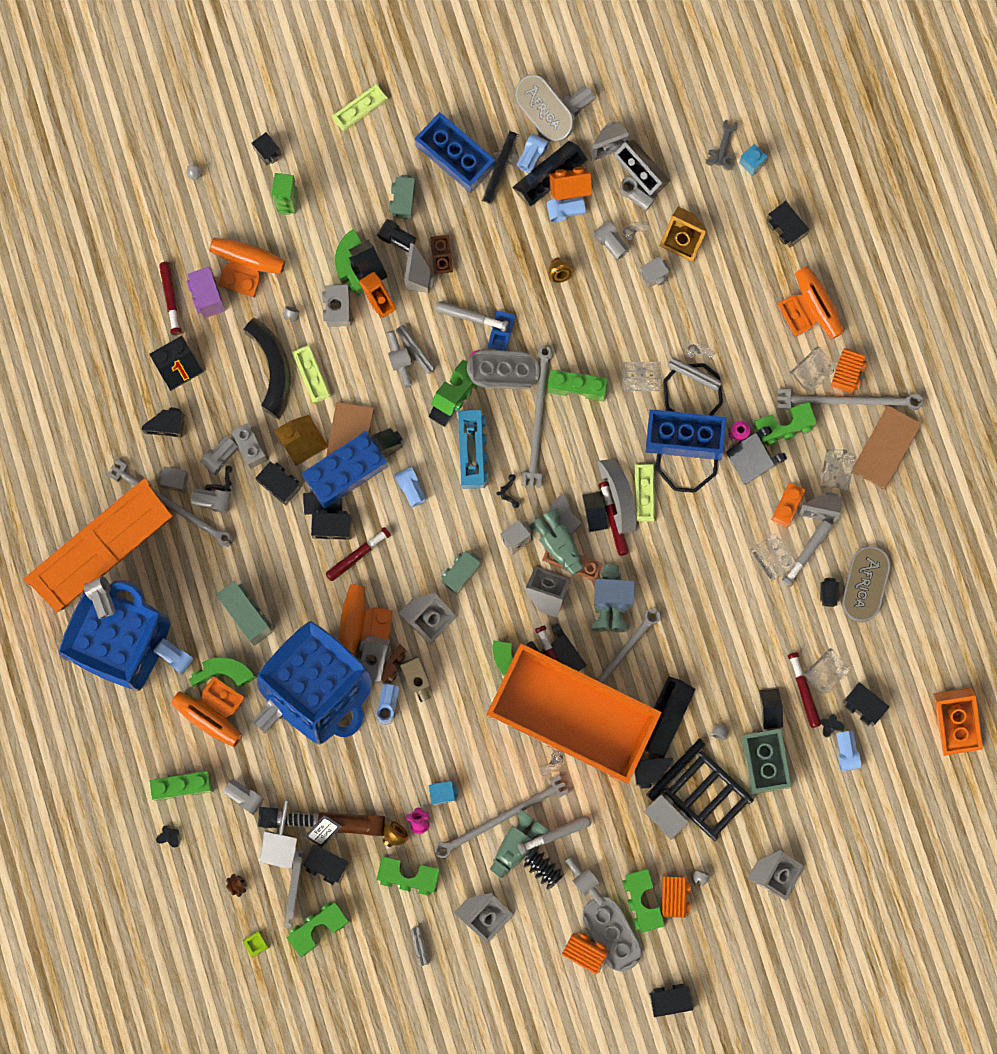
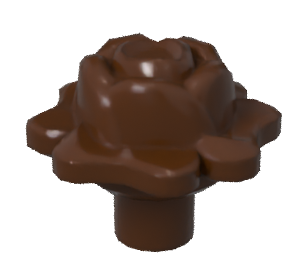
(236, 885)

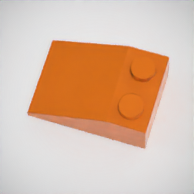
(958, 721)

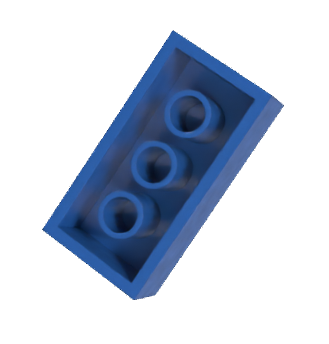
(455, 152)
(685, 434)
(345, 469)

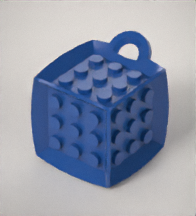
(117, 645)
(316, 684)

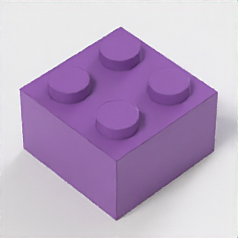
(206, 293)

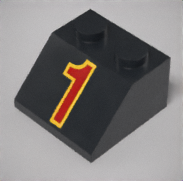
(176, 363)

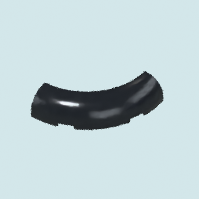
(280, 375)

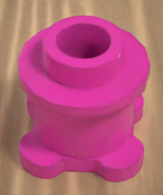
(734, 434)
(418, 821)

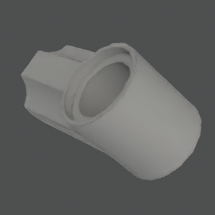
(579, 100)
(637, 195)
(608, 236)
(215, 459)
(217, 500)
(98, 592)
(267, 716)
(246, 798)

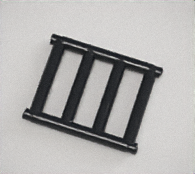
(731, 785)

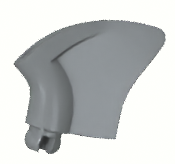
(566, 515)

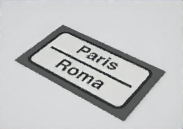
(322, 831)

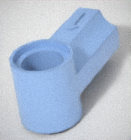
(533, 150)
(561, 209)
(409, 483)
(176, 658)
(387, 702)
(849, 756)

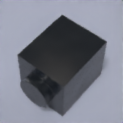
(266, 149)

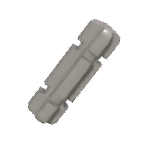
(419, 945)

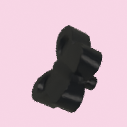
(831, 725)
(168, 836)

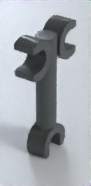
(720, 158)

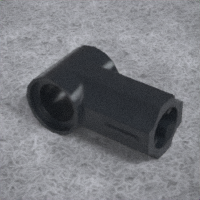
(391, 233)

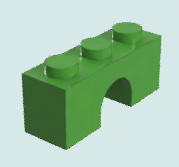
(285, 193)
(573, 383)
(449, 397)
(802, 421)
(181, 785)
(424, 881)
(646, 918)
(302, 937)

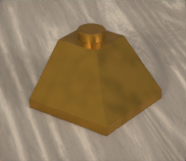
(683, 234)
(301, 439)

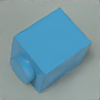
(753, 159)
(443, 793)

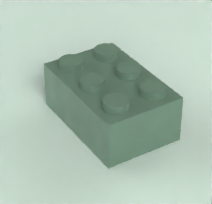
(245, 612)
(766, 761)

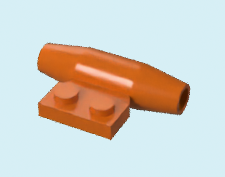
(244, 265)
(811, 307)
(359, 623)
(212, 711)

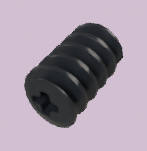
(543, 868)

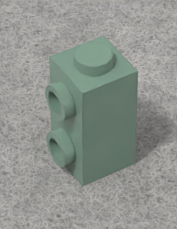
(403, 197)
(463, 570)

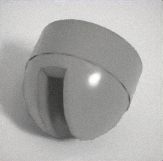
(193, 172)
(290, 312)
(720, 732)
(701, 876)

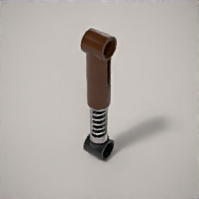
(356, 824)

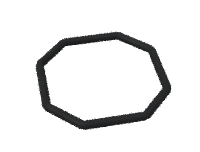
(693, 365)
(685, 489)

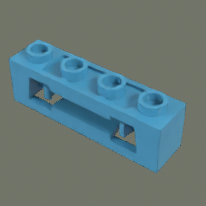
(472, 418)

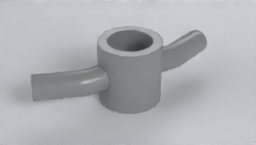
(399, 358)
(586, 882)

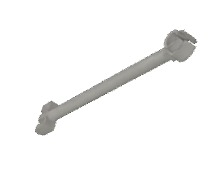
(788, 399)
(538, 420)
(121, 473)
(629, 645)
(555, 788)

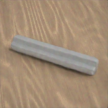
(415, 349)
(694, 374)

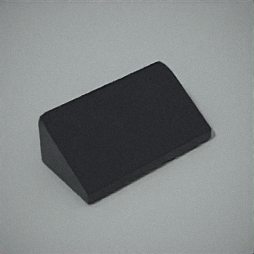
(312, 504)

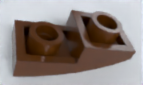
(441, 254)
(389, 672)

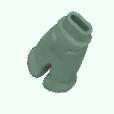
(559, 542)
(611, 572)
(508, 852)

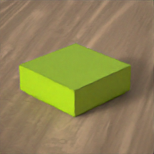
(255, 944)

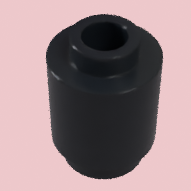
(829, 592)

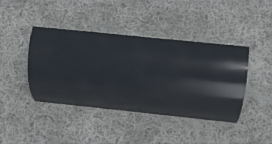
(537, 182)
(673, 705)

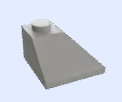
(609, 140)
(417, 272)
(823, 507)
(547, 590)
(428, 616)
(776, 873)
(484, 915)

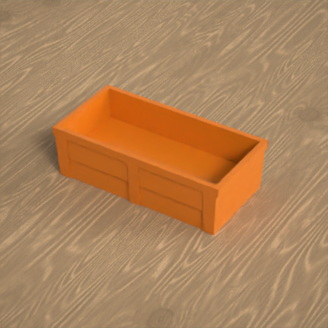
(99, 546)
(573, 713)

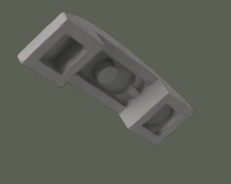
(622, 495)

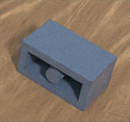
(614, 594)

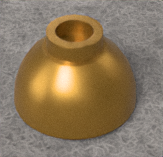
(560, 270)
(394, 834)

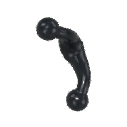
(228, 469)
(515, 504)

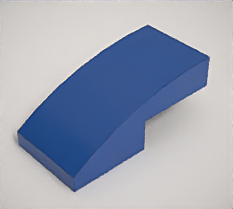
(498, 339)

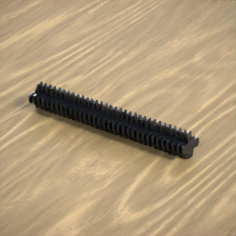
(500, 166)
(675, 769)

